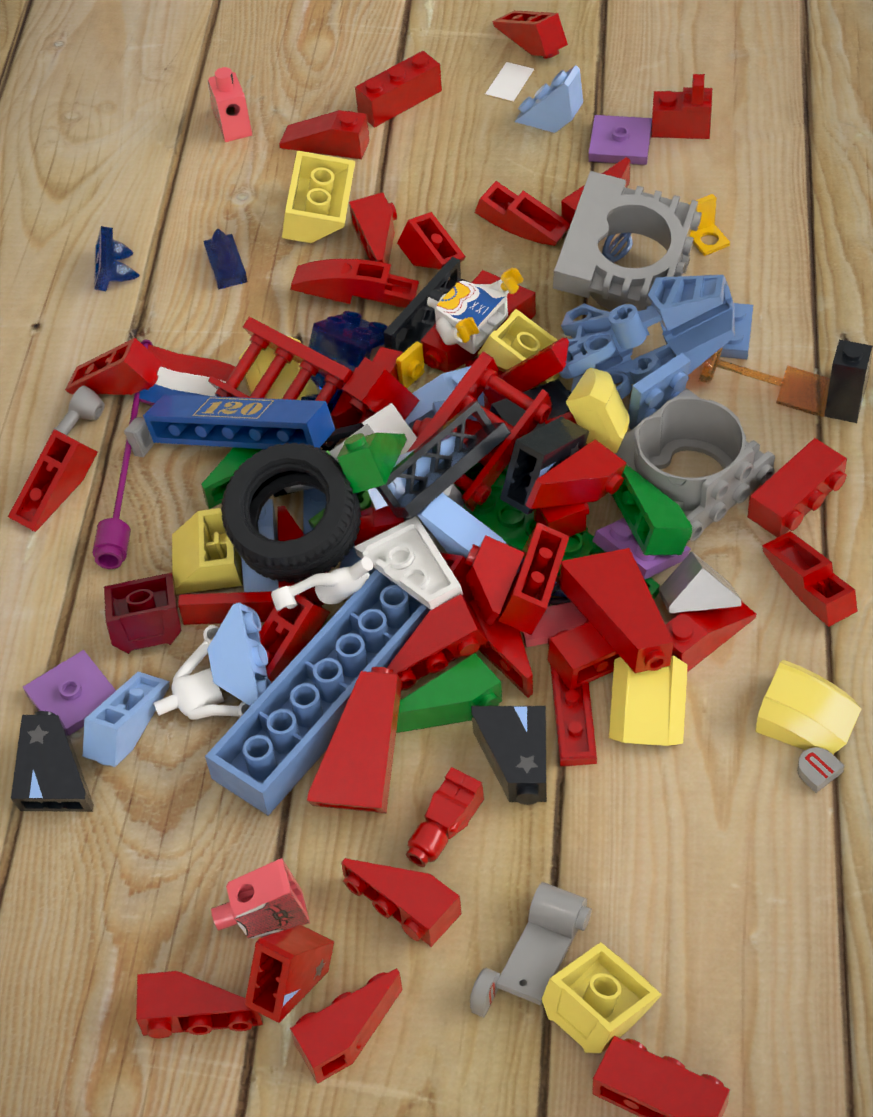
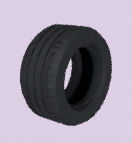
(269, 473)

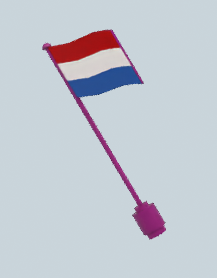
(176, 376)

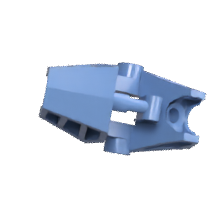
(694, 321)

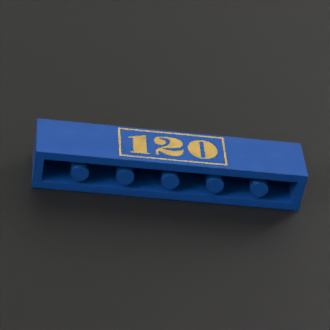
(238, 421)

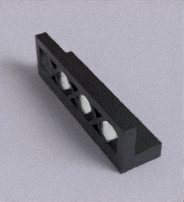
(419, 317)
(452, 466)

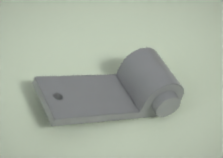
(550, 930)

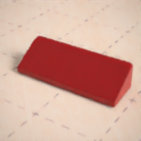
(533, 369)

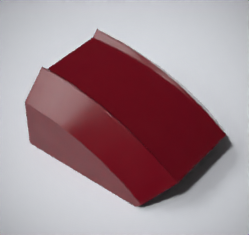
(142, 612)

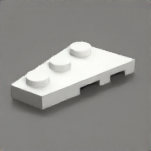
(412, 562)

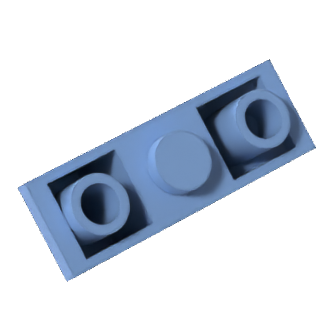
(553, 104)
(238, 656)

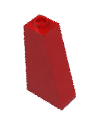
(450, 357)
(619, 606)
(361, 751)

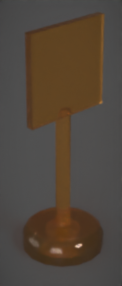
(798, 387)

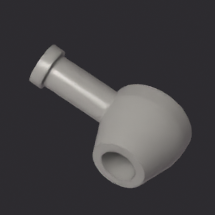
(83, 405)

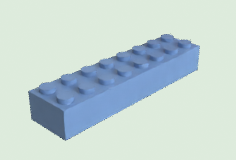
(302, 707)

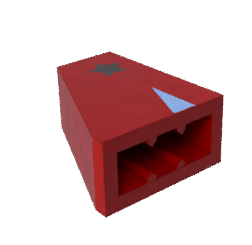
(286, 970)

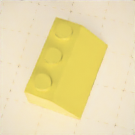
(317, 196)

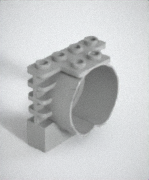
(613, 209)
(701, 427)

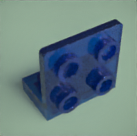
(347, 338)

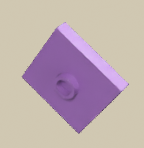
(619, 138)
(70, 690)

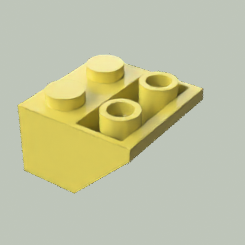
(204, 555)

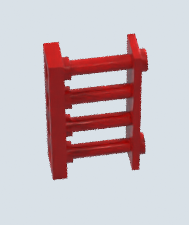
(285, 350)
(479, 377)

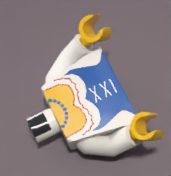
(473, 310)

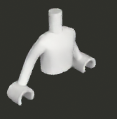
(329, 587)
(197, 693)

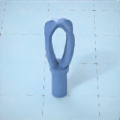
(607, 248)

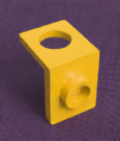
(707, 226)
(410, 365)

